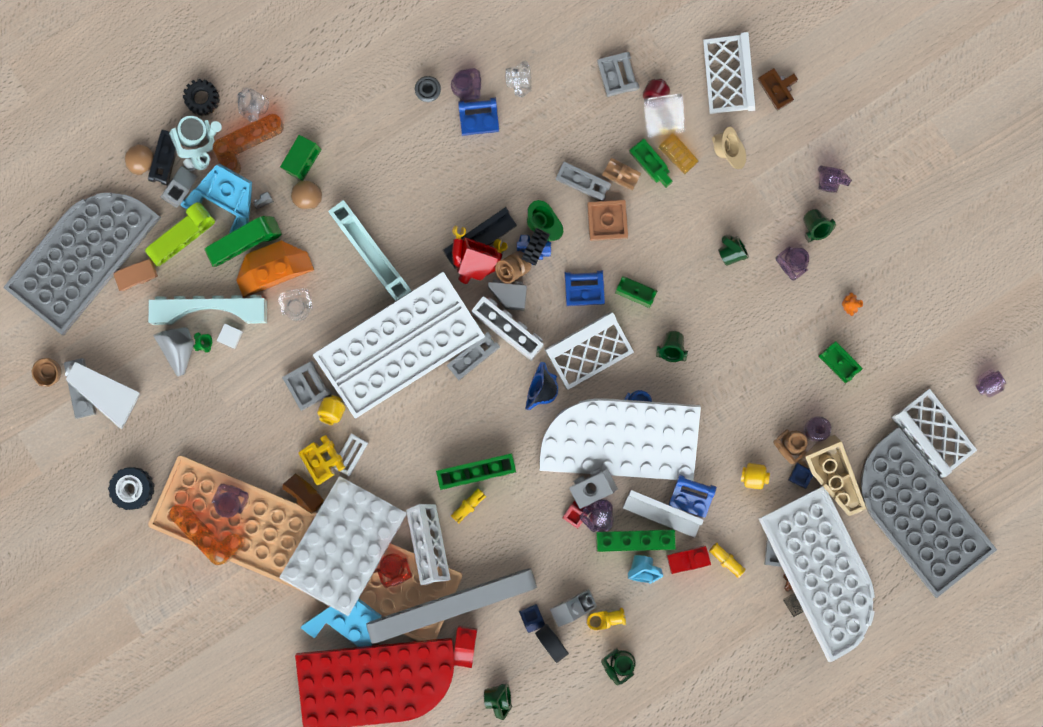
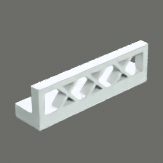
(662, 513)
(424, 544)

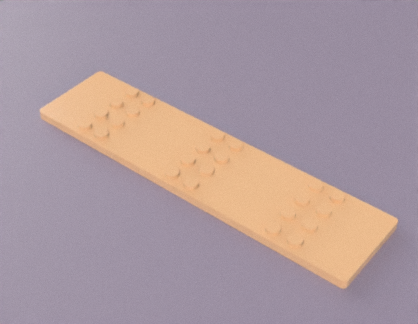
(273, 533)

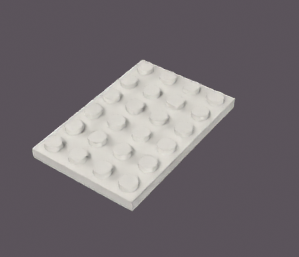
(343, 546)

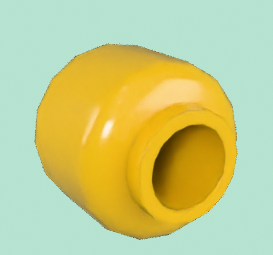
(331, 410)
(755, 476)

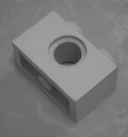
(604, 486)

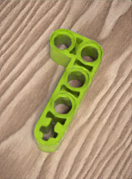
(181, 234)

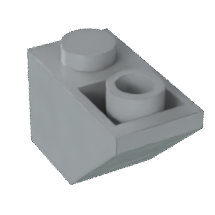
(178, 187)
(509, 295)
(573, 608)

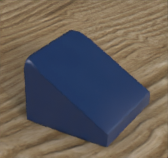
(532, 618)

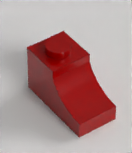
(688, 559)
(465, 646)

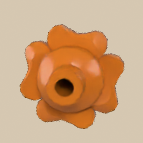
(851, 304)

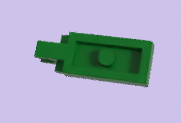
(651, 162)

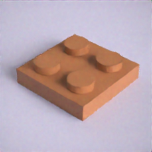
(607, 220)

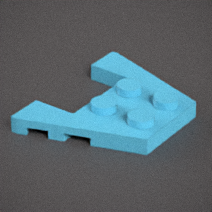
(227, 191)
(351, 626)

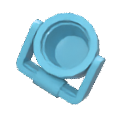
(643, 570)

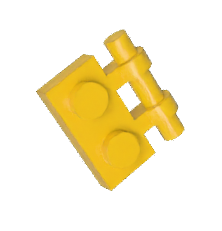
(316, 462)

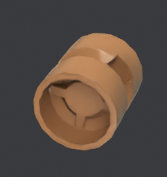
(512, 267)

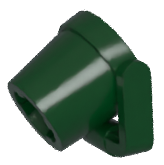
(818, 225)
(733, 250)
(672, 347)
(621, 664)
(497, 699)

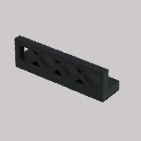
(488, 231)

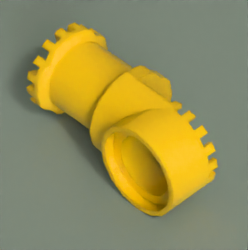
(607, 619)

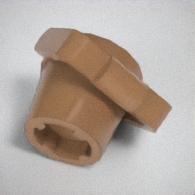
(792, 444)

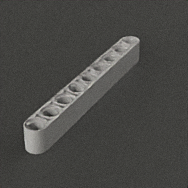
(451, 605)

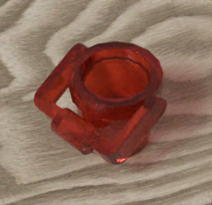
(392, 567)

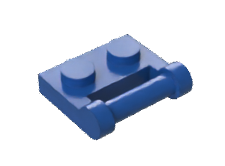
(479, 123)
(584, 294)
(691, 501)

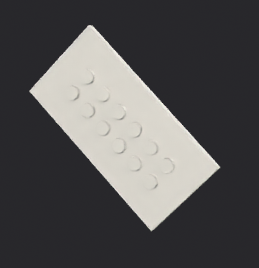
(398, 345)

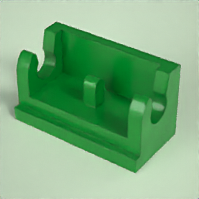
(300, 157)
(636, 292)
(840, 362)

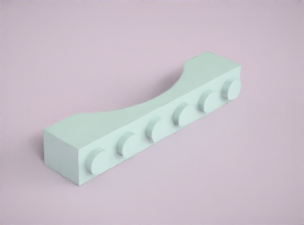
(369, 251)
(167, 312)

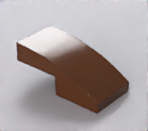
(306, 495)

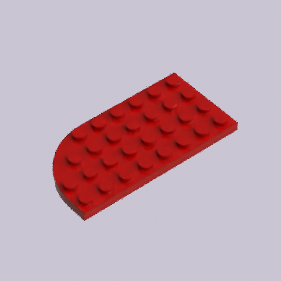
(373, 682)

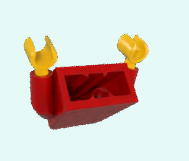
(475, 258)

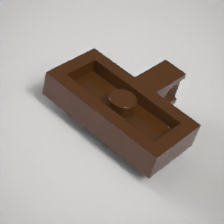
(778, 88)

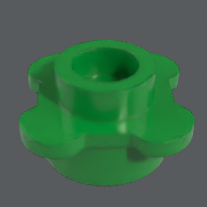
(206, 338)

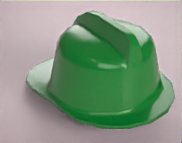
(543, 217)

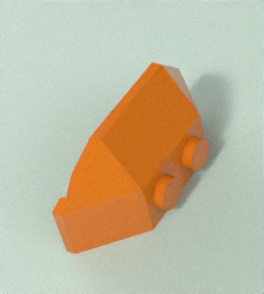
(271, 267)

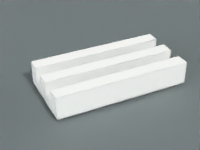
(359, 454)

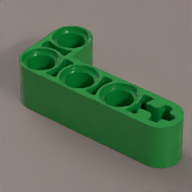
(258, 230)

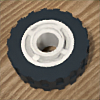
(119, 488)

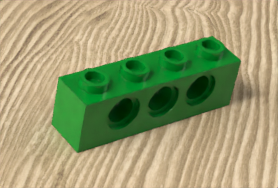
(476, 471)
(635, 540)

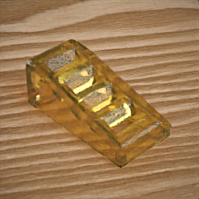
(683, 149)

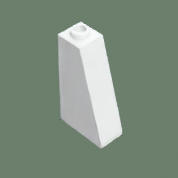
(104, 393)

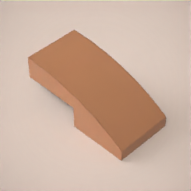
(135, 274)

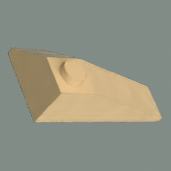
(832, 469)

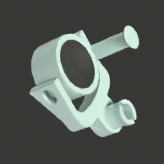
(190, 133)

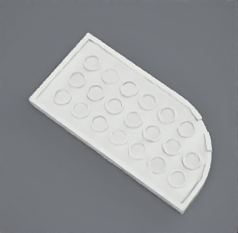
(624, 437)
(823, 570)

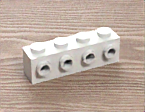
(511, 331)

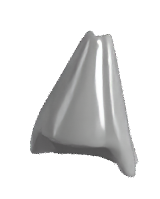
(177, 348)

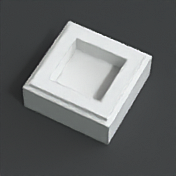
(229, 336)

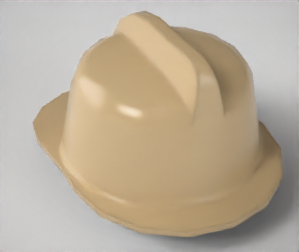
(729, 146)

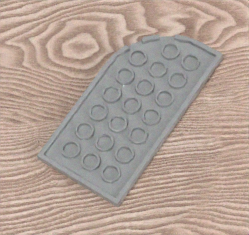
(80, 257)
(921, 514)

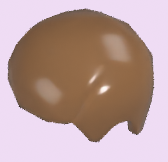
(139, 159)
(306, 195)
(46, 372)

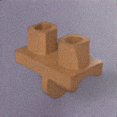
(621, 174)

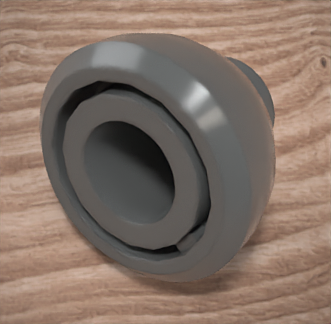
(427, 89)

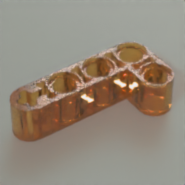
(249, 140)
(203, 531)

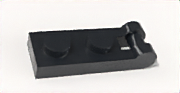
(163, 159)

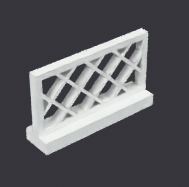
(745, 69)
(582, 335)
(925, 446)

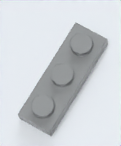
(81, 405)

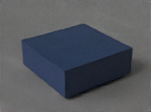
(801, 476)

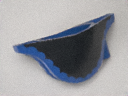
(542, 388)

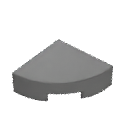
(265, 199)

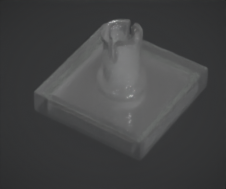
(664, 115)

